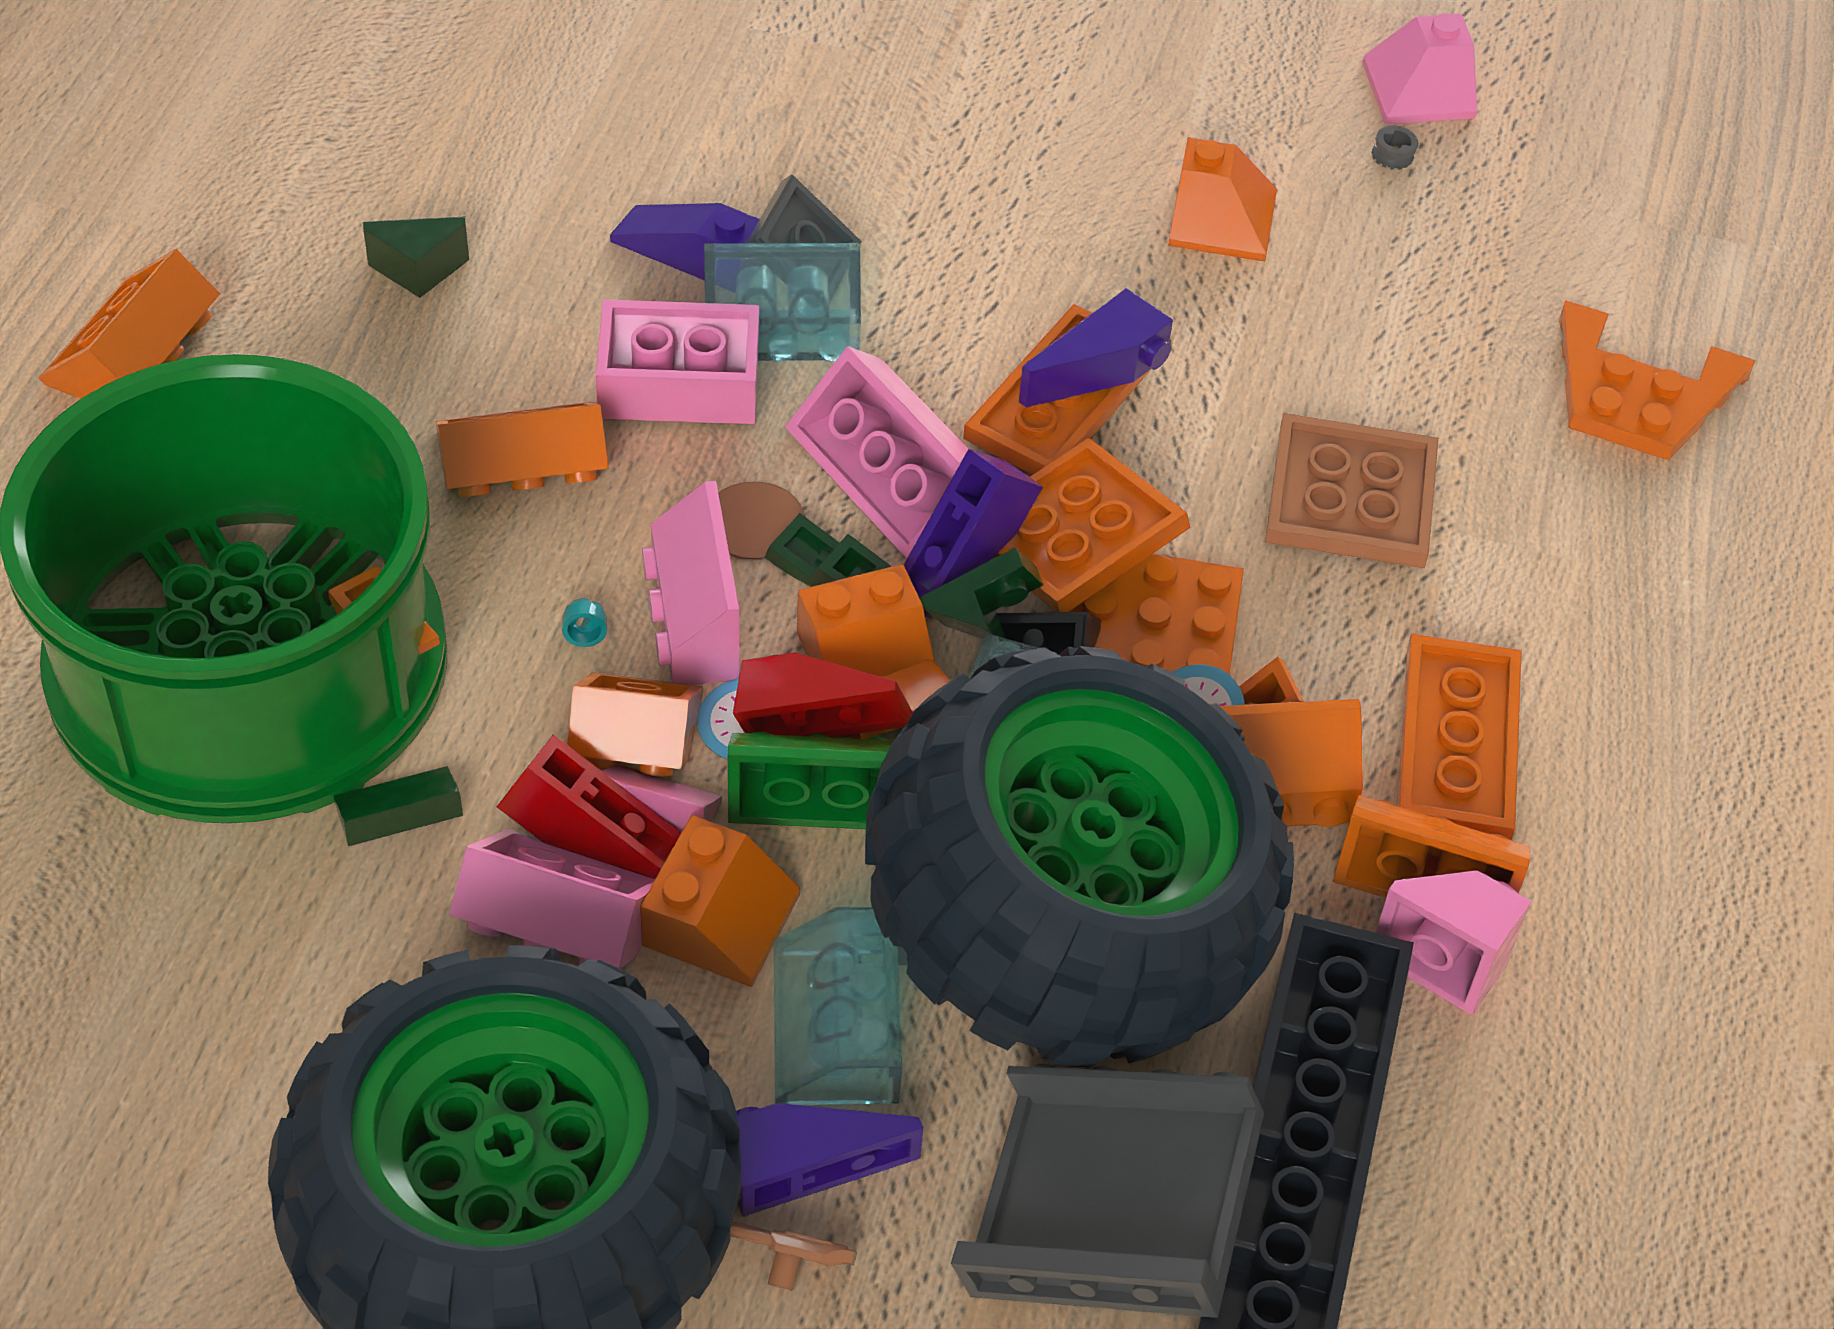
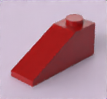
(814, 697)
(587, 813)

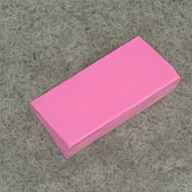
(667, 798)

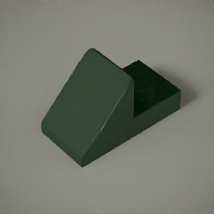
(973, 598)

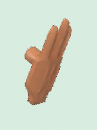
(790, 1249)

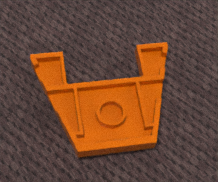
(1636, 401)

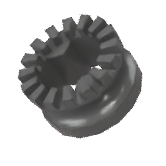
(1394, 157)

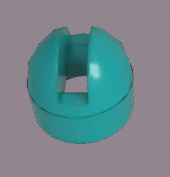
(593, 626)

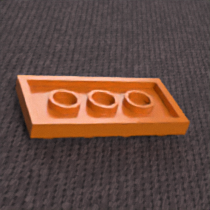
(1045, 431)
(1461, 733)

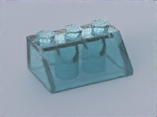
(802, 290)
(837, 1012)

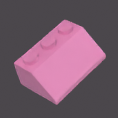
(678, 361)
(694, 590)
(551, 898)

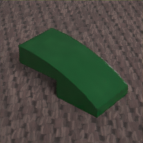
(817, 557)

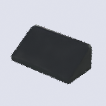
(1052, 629)

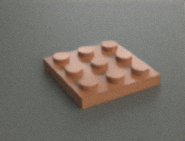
(1353, 490)

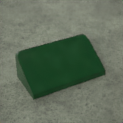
(398, 805)

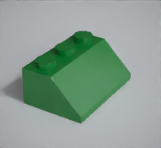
(802, 779)

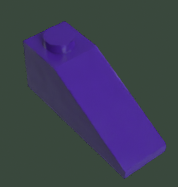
(678, 232)
(1100, 352)
(971, 521)
(809, 1149)

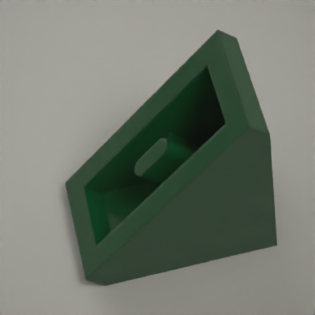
(417, 251)

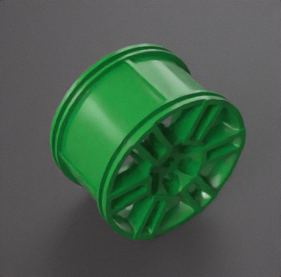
(248, 680)

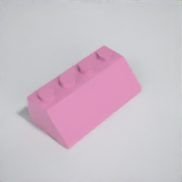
(879, 444)

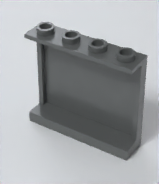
(1116, 1191)

